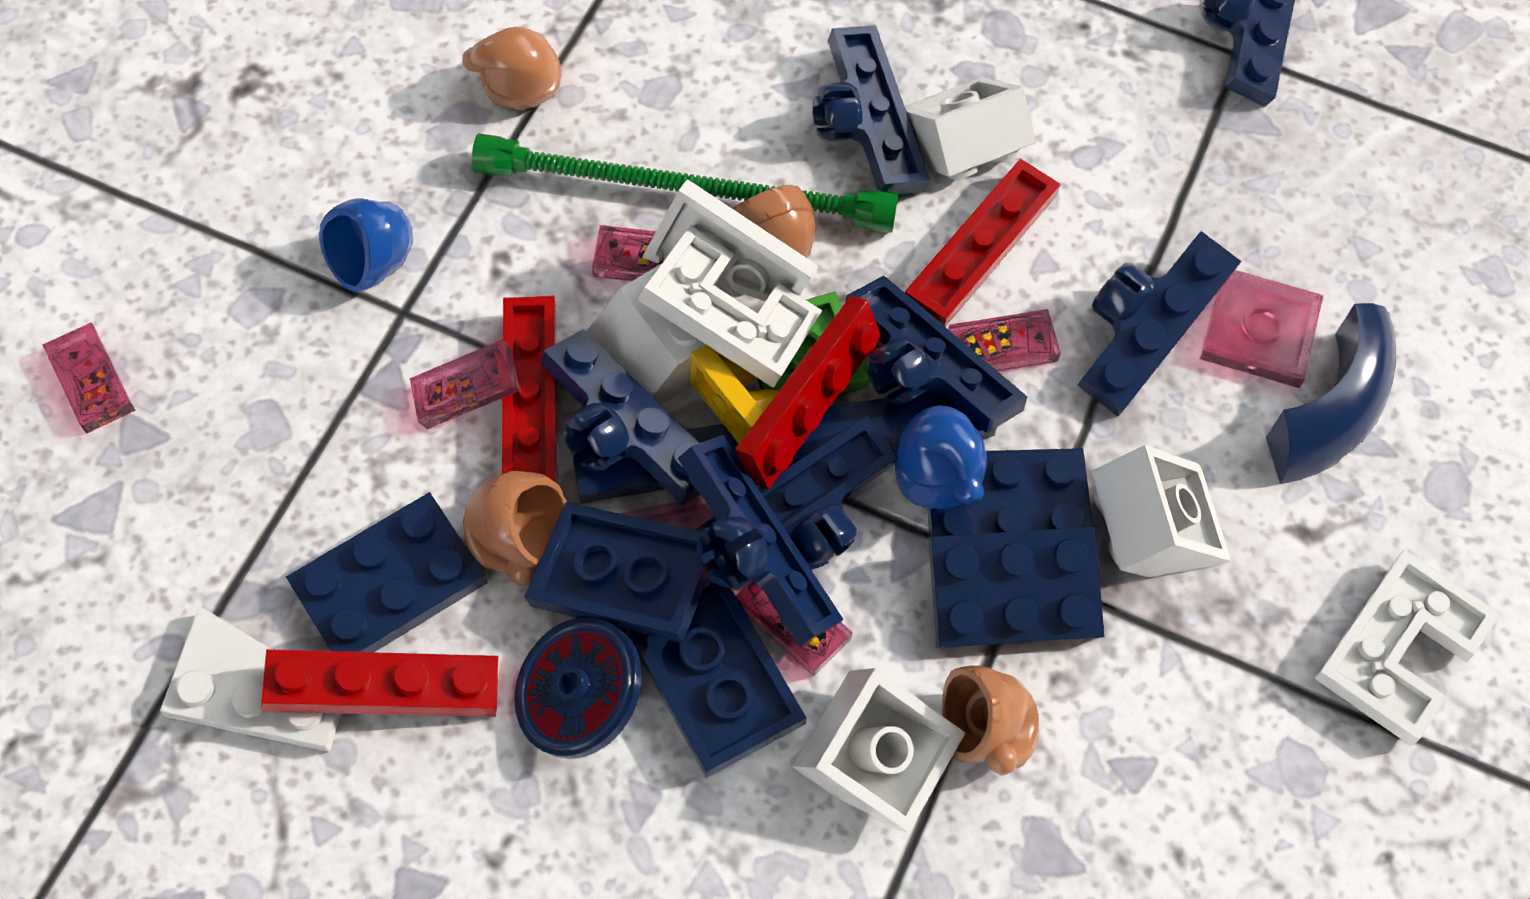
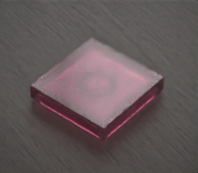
(1262, 328)

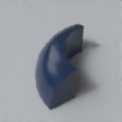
(1327, 429)

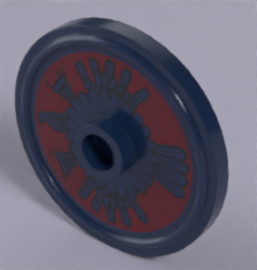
(578, 687)

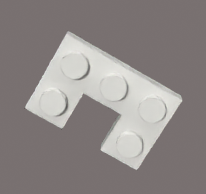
(686, 296)
(1366, 658)

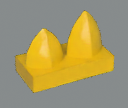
(723, 389)

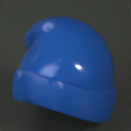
(365, 241)
(941, 459)

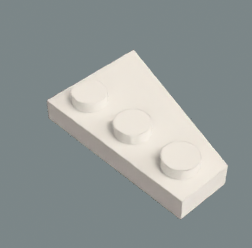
(758, 256)
(222, 686)

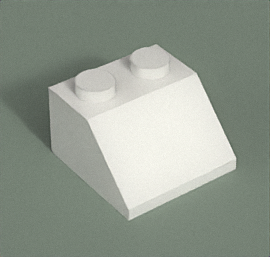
(971, 126)
(645, 342)
(1158, 514)
(879, 748)

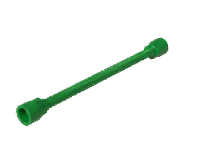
(504, 156)

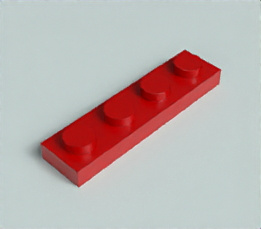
(983, 241)
(809, 392)
(531, 413)
(379, 683)

